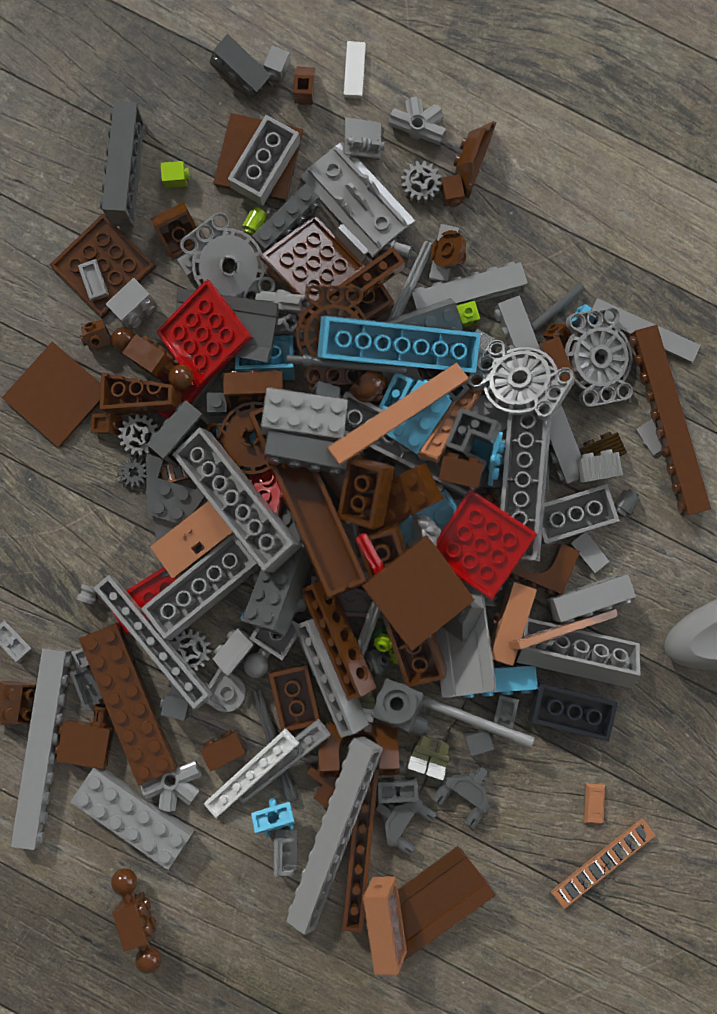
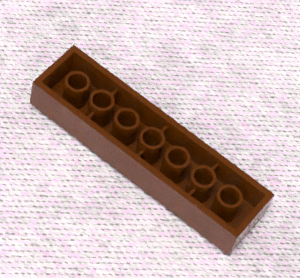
(426, 660)
(128, 703)

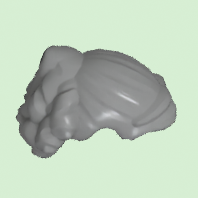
(423, 526)

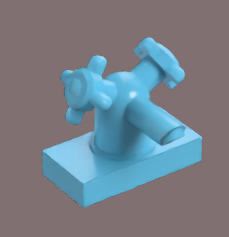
(273, 817)

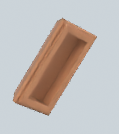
(594, 803)

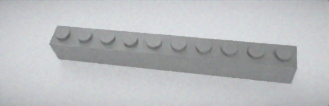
(562, 444)
(40, 748)
(334, 834)

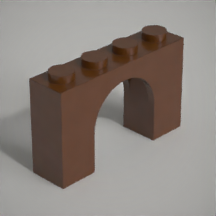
(555, 576)
(376, 732)

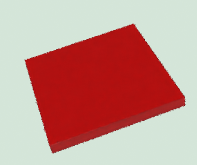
(204, 333)
(483, 543)

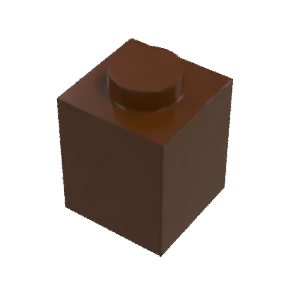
(452, 190)

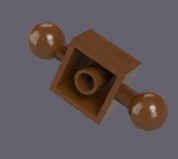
(152, 358)
(135, 921)

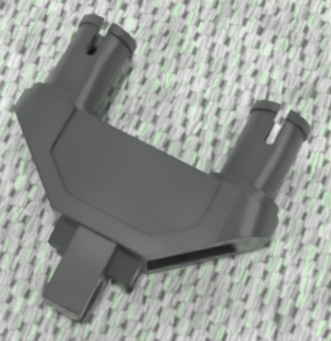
(471, 788)
(397, 818)

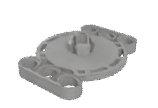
(220, 247)
(604, 340)
(516, 365)

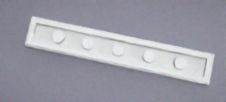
(251, 773)

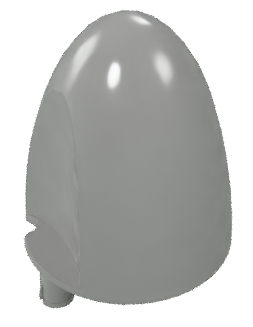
(694, 639)

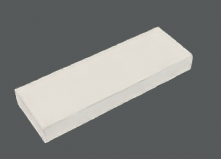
(354, 69)

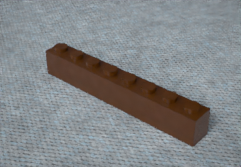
(359, 861)

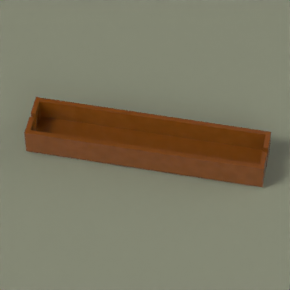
(315, 523)

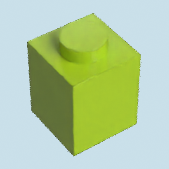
(174, 174)

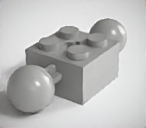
(257, 663)

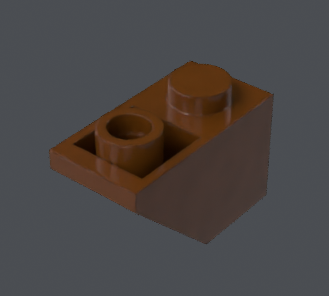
(304, 85)

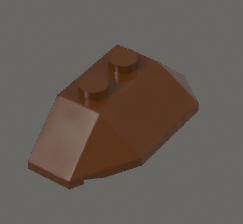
(472, 155)

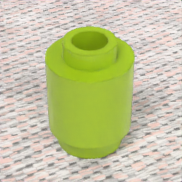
(254, 221)

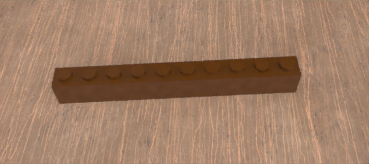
(669, 421)

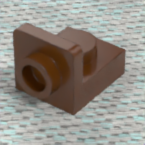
(560, 330)
(106, 423)

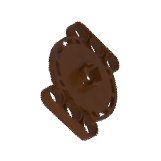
(311, 329)
(236, 439)

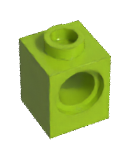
(468, 314)

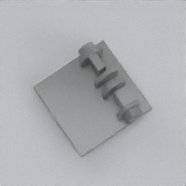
(363, 138)

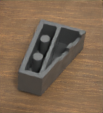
(239, 66)

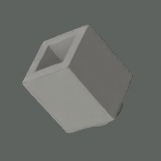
(277, 63)

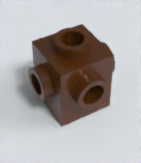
(95, 335)

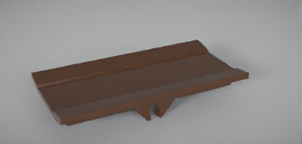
(440, 898)

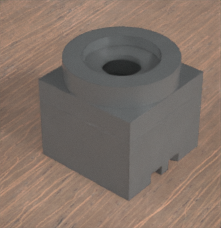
(397, 706)

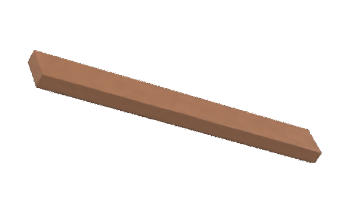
(397, 414)

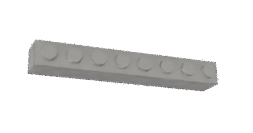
(152, 642)

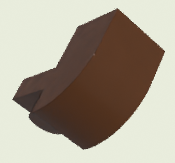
(326, 788)

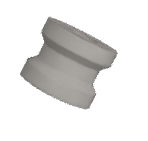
(87, 594)

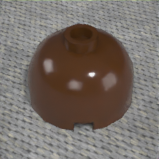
(370, 387)

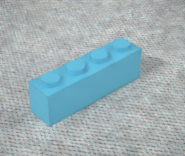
(513, 678)

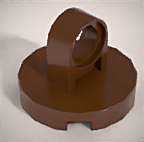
(449, 250)

